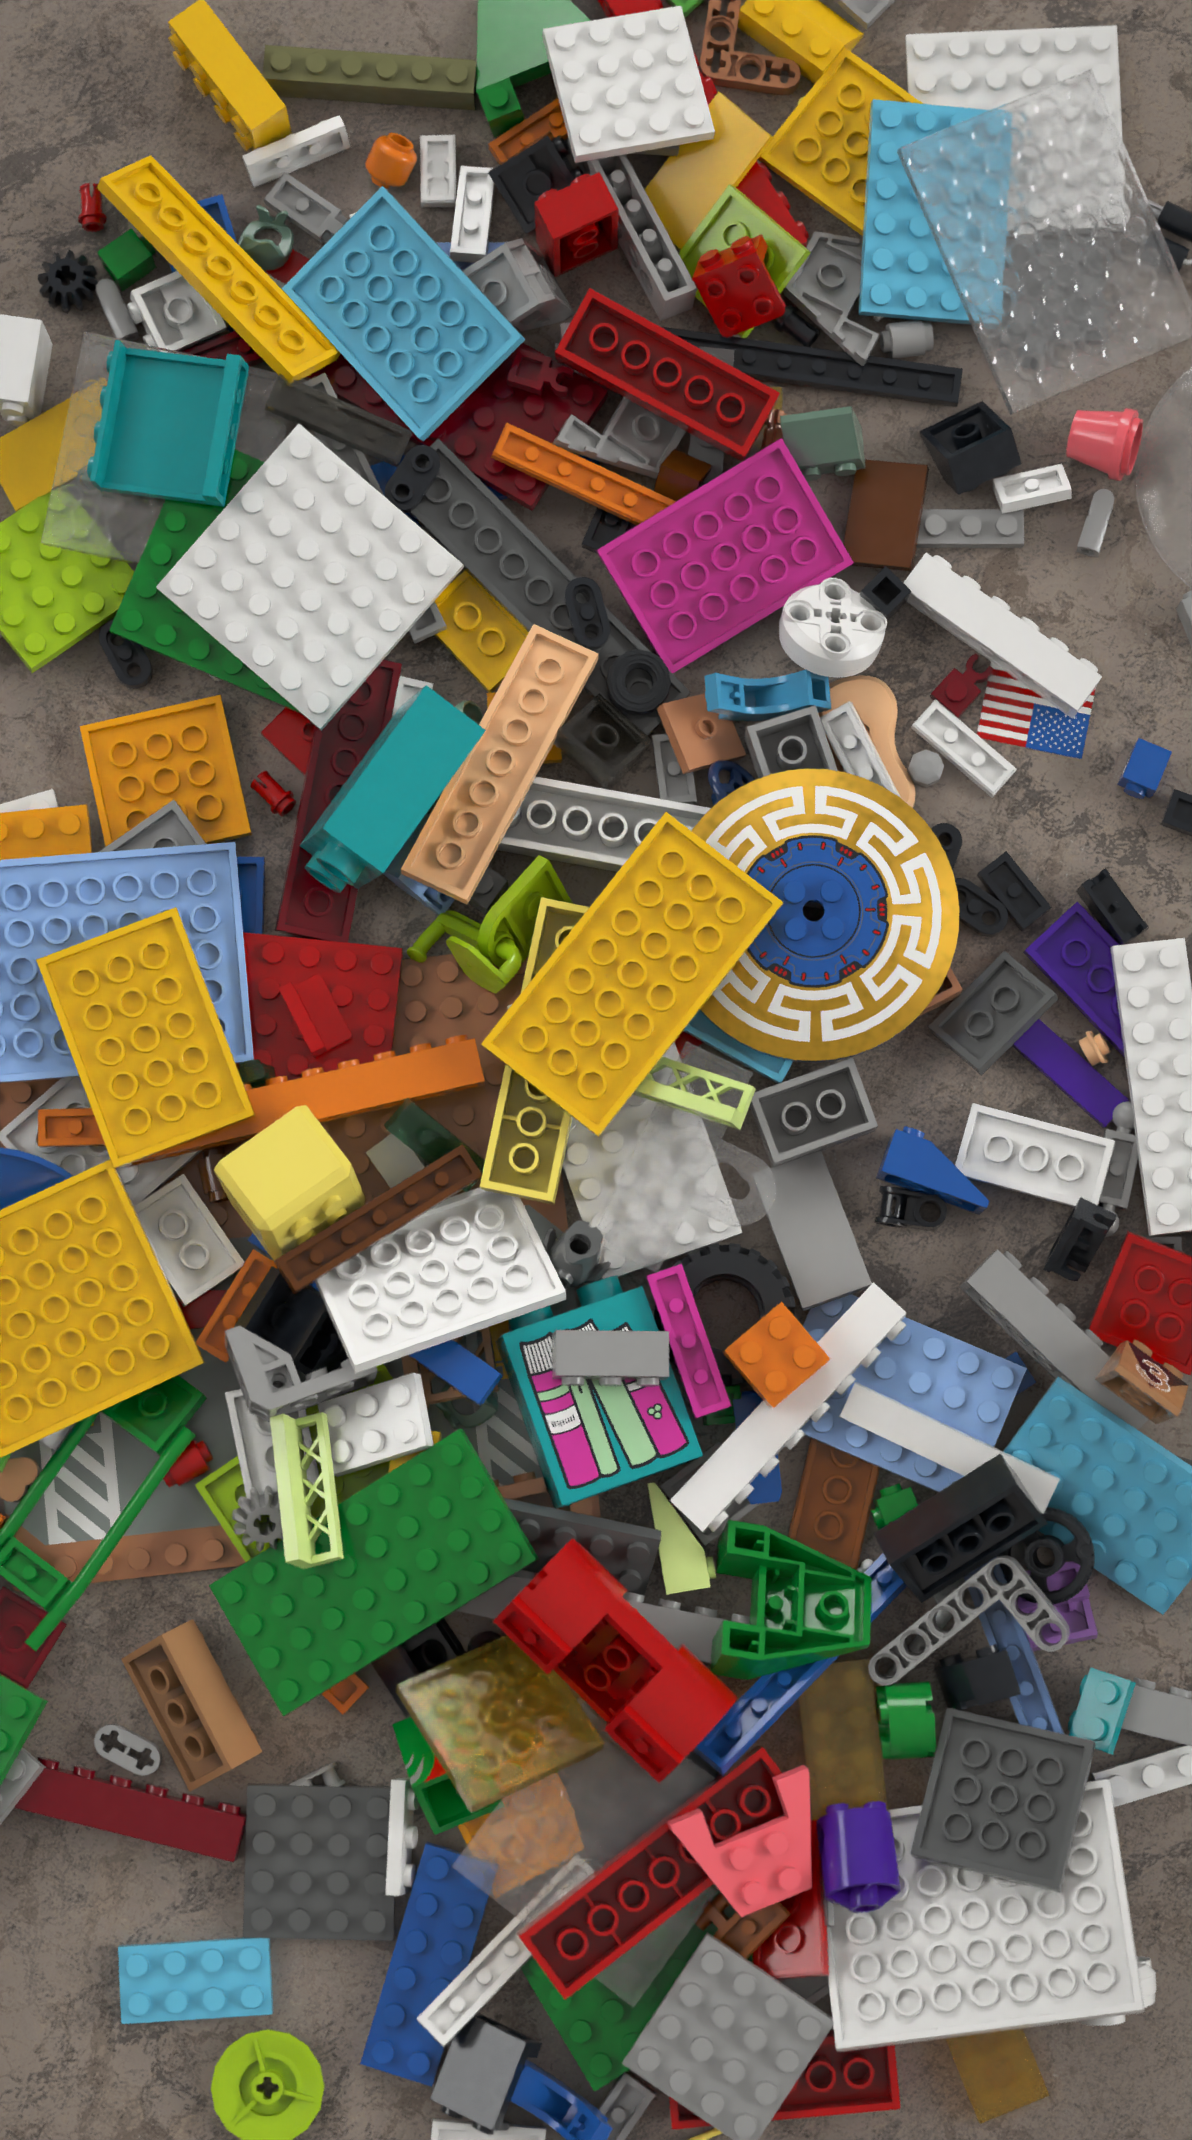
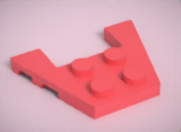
(761, 1862)

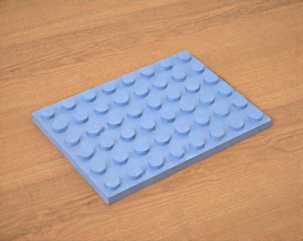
(77, 897)

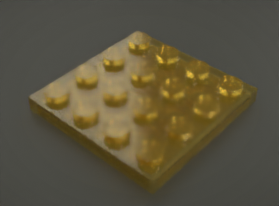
(498, 1721)

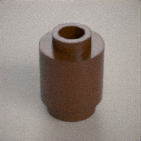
(209, 1180)

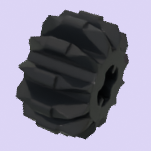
(61, 270)

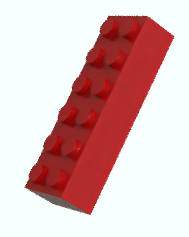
(666, 375)
(829, 2086)

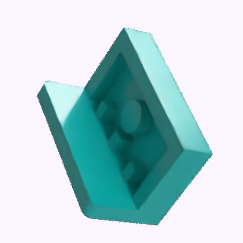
(1101, 1709)

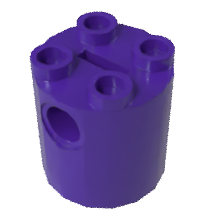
(858, 1856)

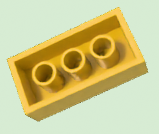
(228, 77)

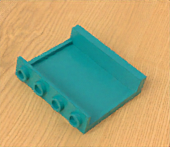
(168, 425)

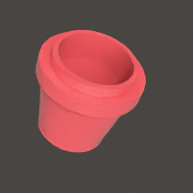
(1106, 440)

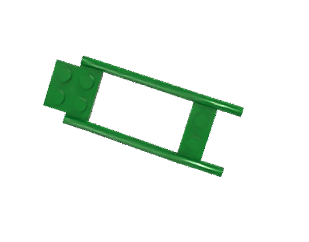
(155, 1420)

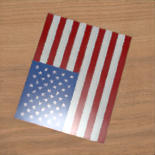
(1025, 719)

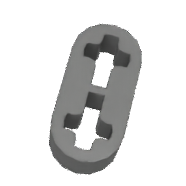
(132, 1741)

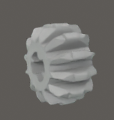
(250, 1514)

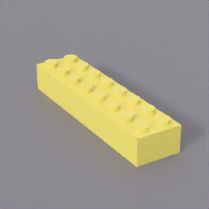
(528, 1127)

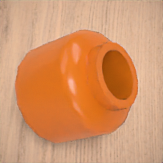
(391, 160)

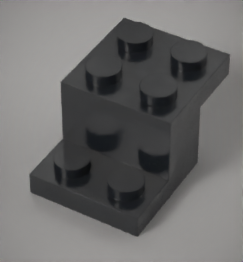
(294, 1324)

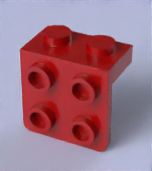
(738, 286)

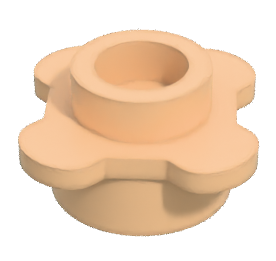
(1095, 1048)

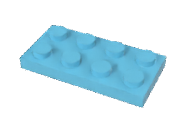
(195, 1980)

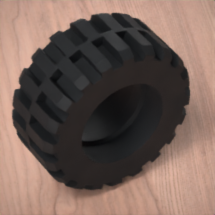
(740, 1266)

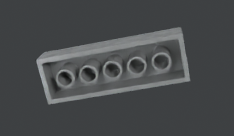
(1044, 1329)

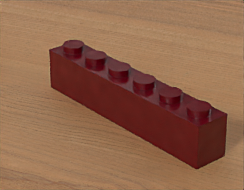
(136, 1811)

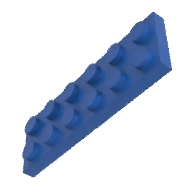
(427, 1957)

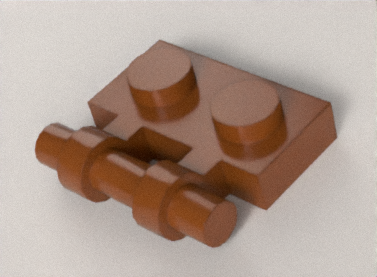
(739, 1932)

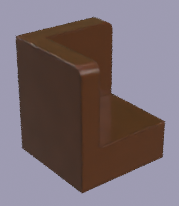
(680, 475)

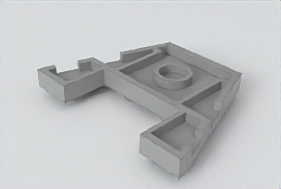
(828, 289)
(631, 439)

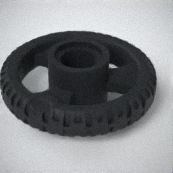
(1078, 1550)

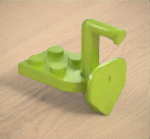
(504, 933)

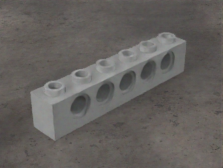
(645, 238)

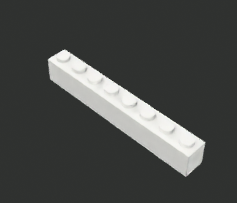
(767, 1431)

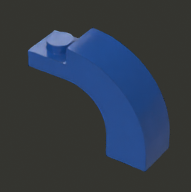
(559, 2105)

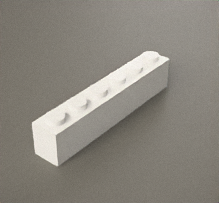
(1001, 635)

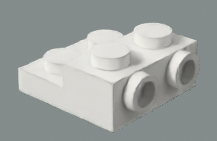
(174, 313)

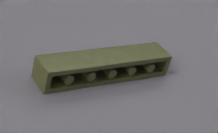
(371, 77)

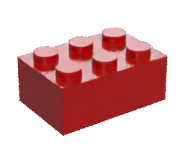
(576, 223)

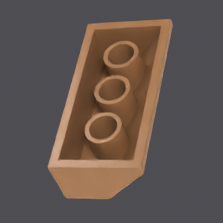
(191, 1705)

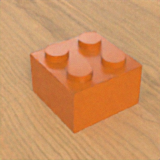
(776, 1355)

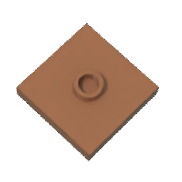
(699, 735)

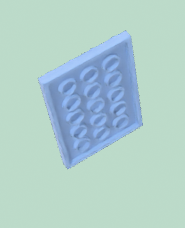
(929, 1374)

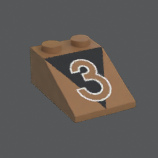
(1143, 1382)

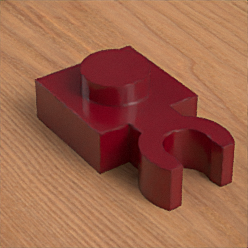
(534, 371)
(959, 689)

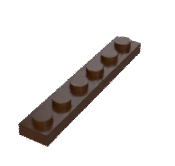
(378, 1219)

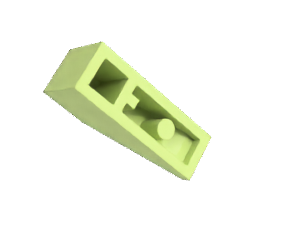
(680, 1553)

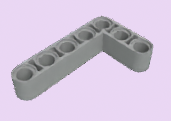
(964, 1614)

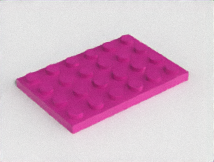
(724, 556)

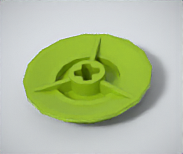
(246, 2108)

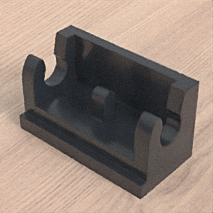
(1111, 908)
(1079, 1239)

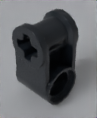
(907, 1209)

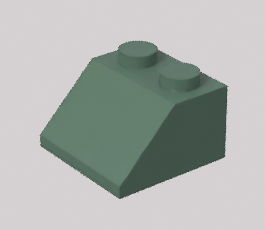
(824, 442)

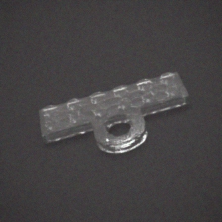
(670, 1170)

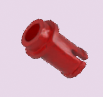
(91, 214)
(275, 795)

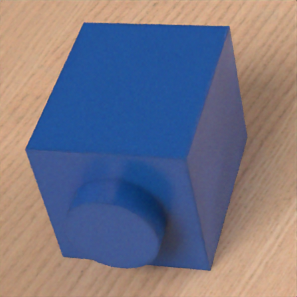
(1144, 769)

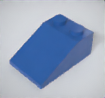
(925, 1169)

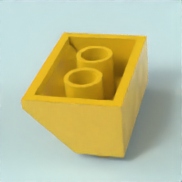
(799, 31)

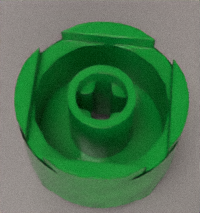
(906, 1720)

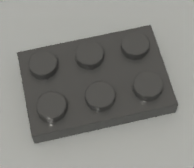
(993, 1013)

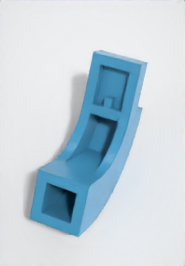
(766, 697)

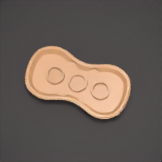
(879, 714)

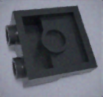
(531, 173)

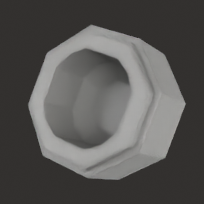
(925, 768)

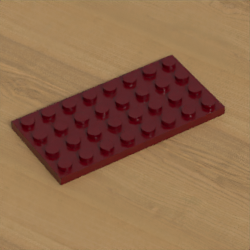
(480, 419)

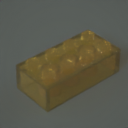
(842, 1738)

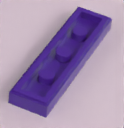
(1069, 1072)

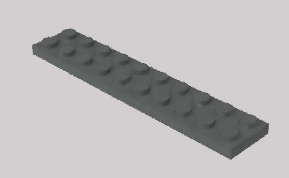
(521, 571)

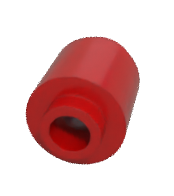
(190, 1464)

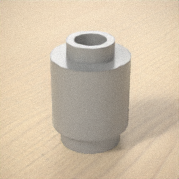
(906, 339)

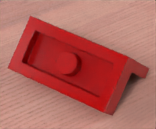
(316, 1014)

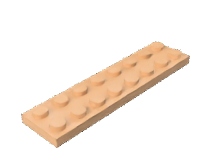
(501, 766)

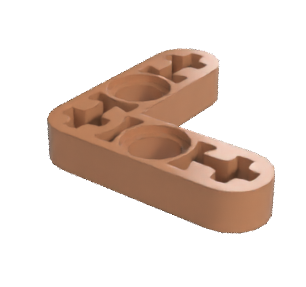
(733, 61)

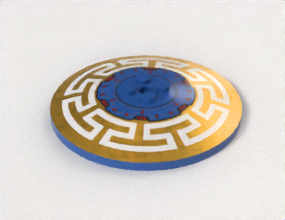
(885, 924)

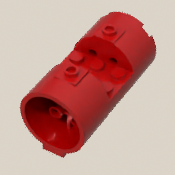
(648, 1692)

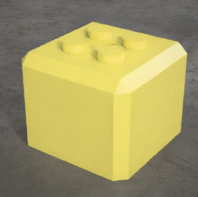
(290, 1182)

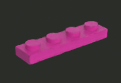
(688, 1341)

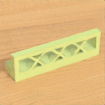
(694, 1104)
(293, 1492)

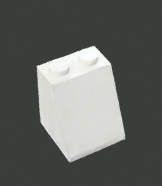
(23, 368)

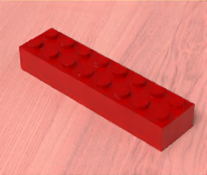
(646, 1879)

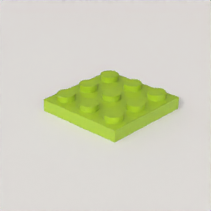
(738, 217)

